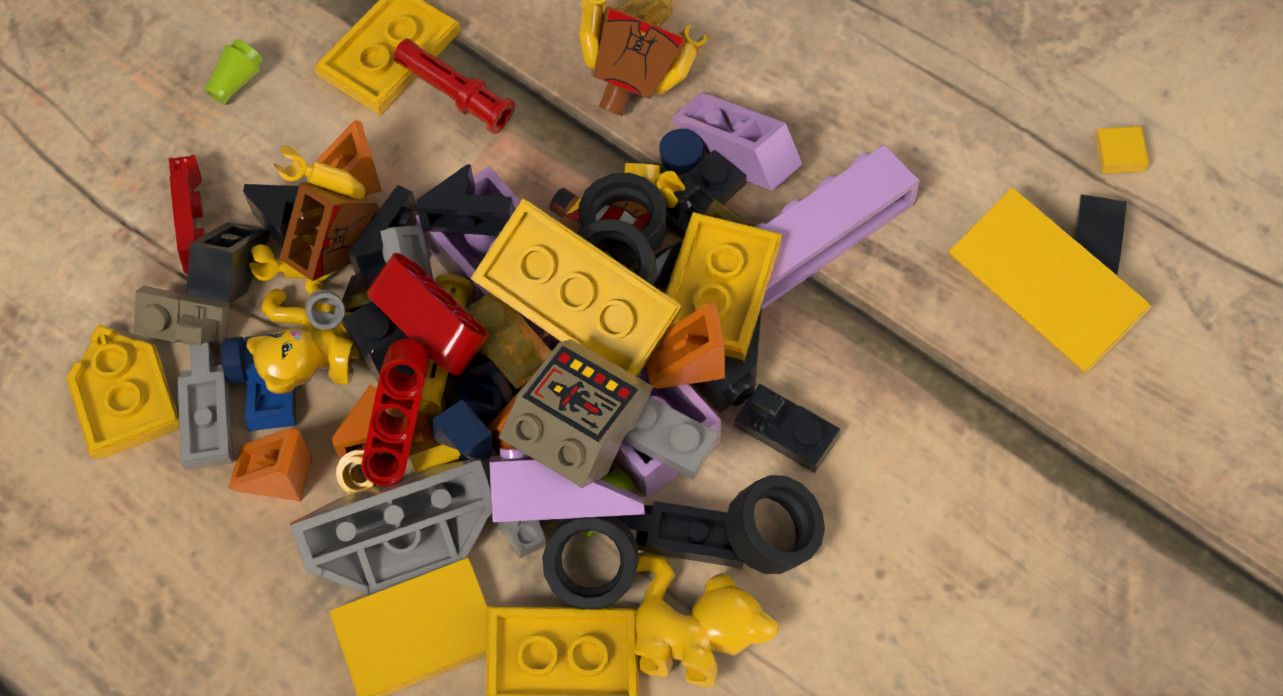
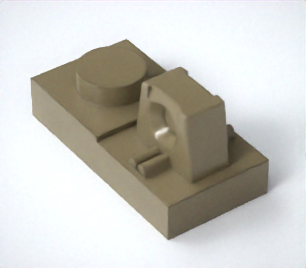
(180, 317)

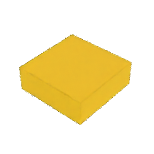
(1121, 150)
(431, 454)

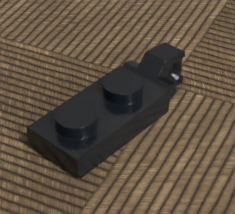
(683, 533)

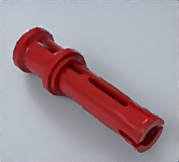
(469, 94)

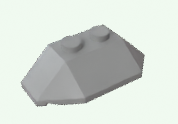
(397, 529)

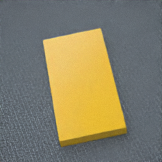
(1049, 280)
(575, 289)

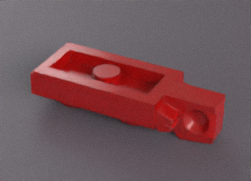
(185, 203)

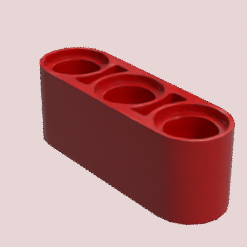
(427, 313)
(390, 432)

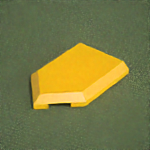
(120, 393)

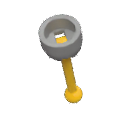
(322, 302)

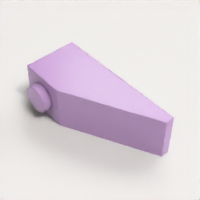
(745, 138)
(531, 491)

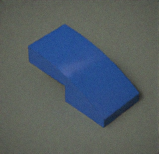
(263, 407)

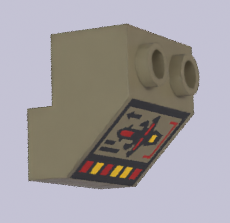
(576, 413)

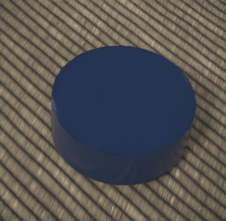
(681, 150)
(232, 359)

